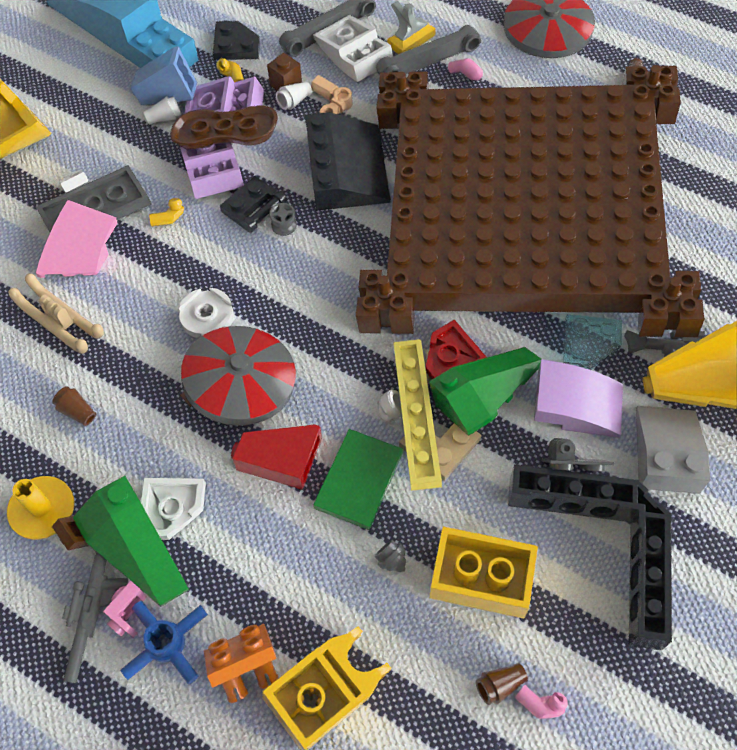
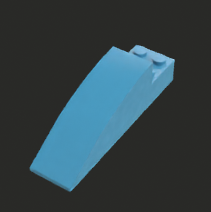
(128, 27)

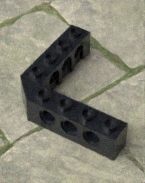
(649, 536)

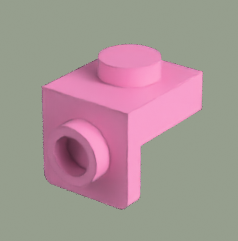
(121, 608)

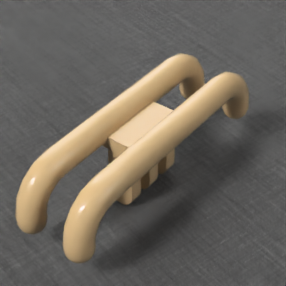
(57, 315)

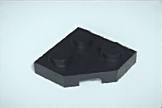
(235, 41)

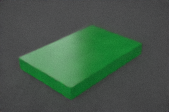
(358, 479)

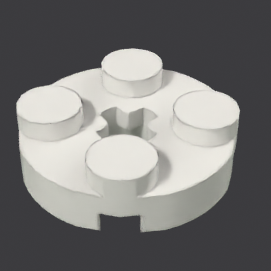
(197, 301)

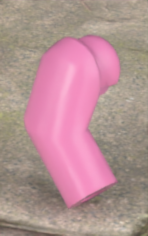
(467, 67)
(542, 707)

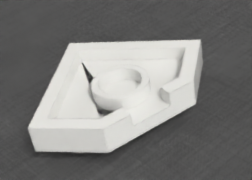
(172, 503)

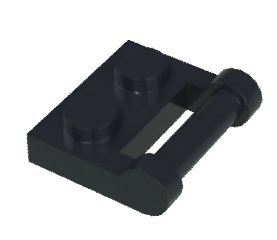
(249, 199)

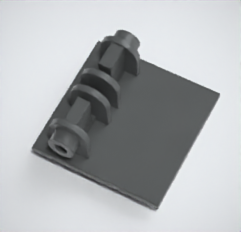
(562, 457)

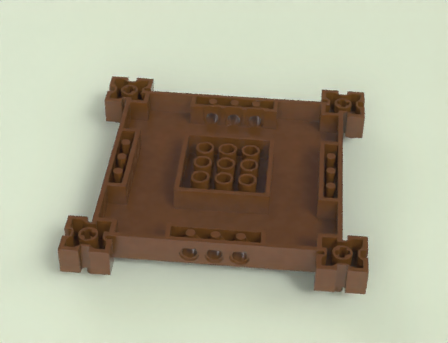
(530, 203)

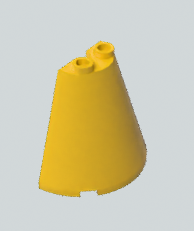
(17, 123)

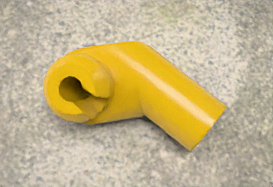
(230, 68)
(170, 215)

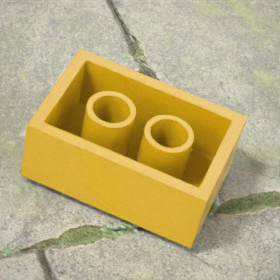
(484, 572)

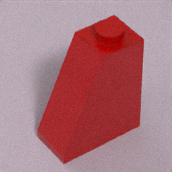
(278, 454)

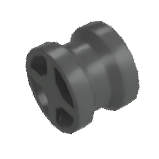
(283, 219)

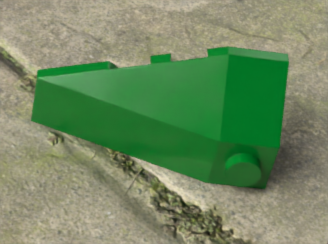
(477, 389)
(125, 536)

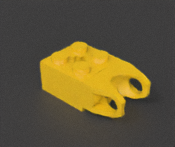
(330, 678)

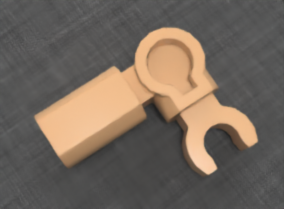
(339, 98)

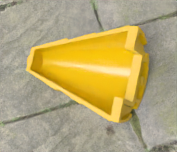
(698, 372)

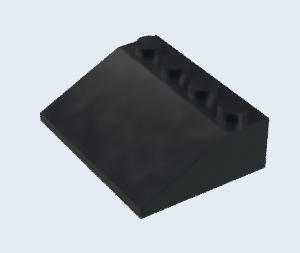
(346, 162)

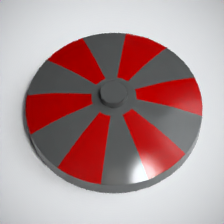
(549, 26)
(238, 375)

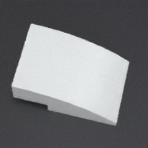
(353, 47)

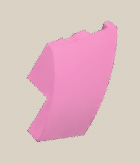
(76, 242)

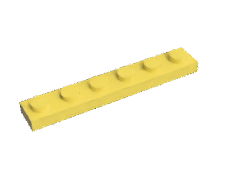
(417, 416)

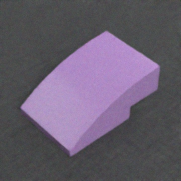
(226, 96)
(212, 169)
(578, 399)

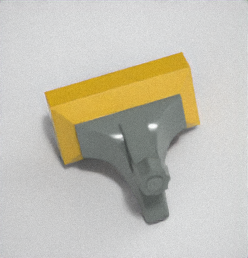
(411, 30)

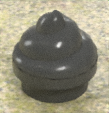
(391, 557)

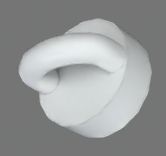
(390, 406)

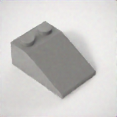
(671, 450)

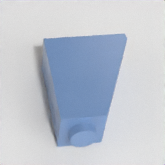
(164, 77)

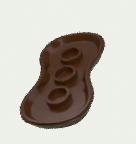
(208, 127)

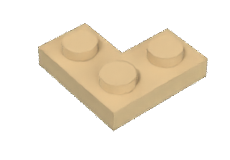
(451, 448)

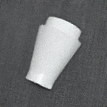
(292, 95)
(164, 110)

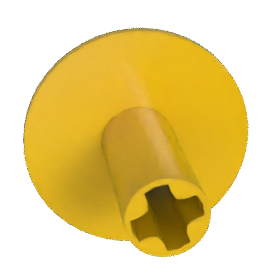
(38, 505)

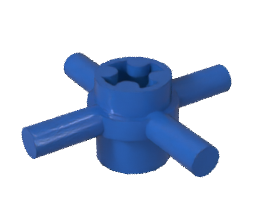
(172, 651)

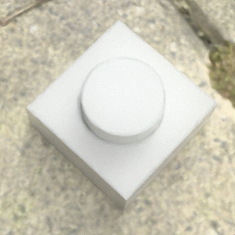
(73, 180)

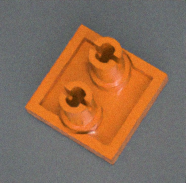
(233, 657)

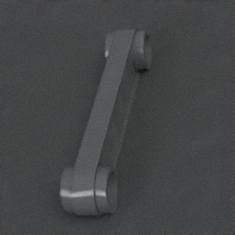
(302, 37)
(432, 52)

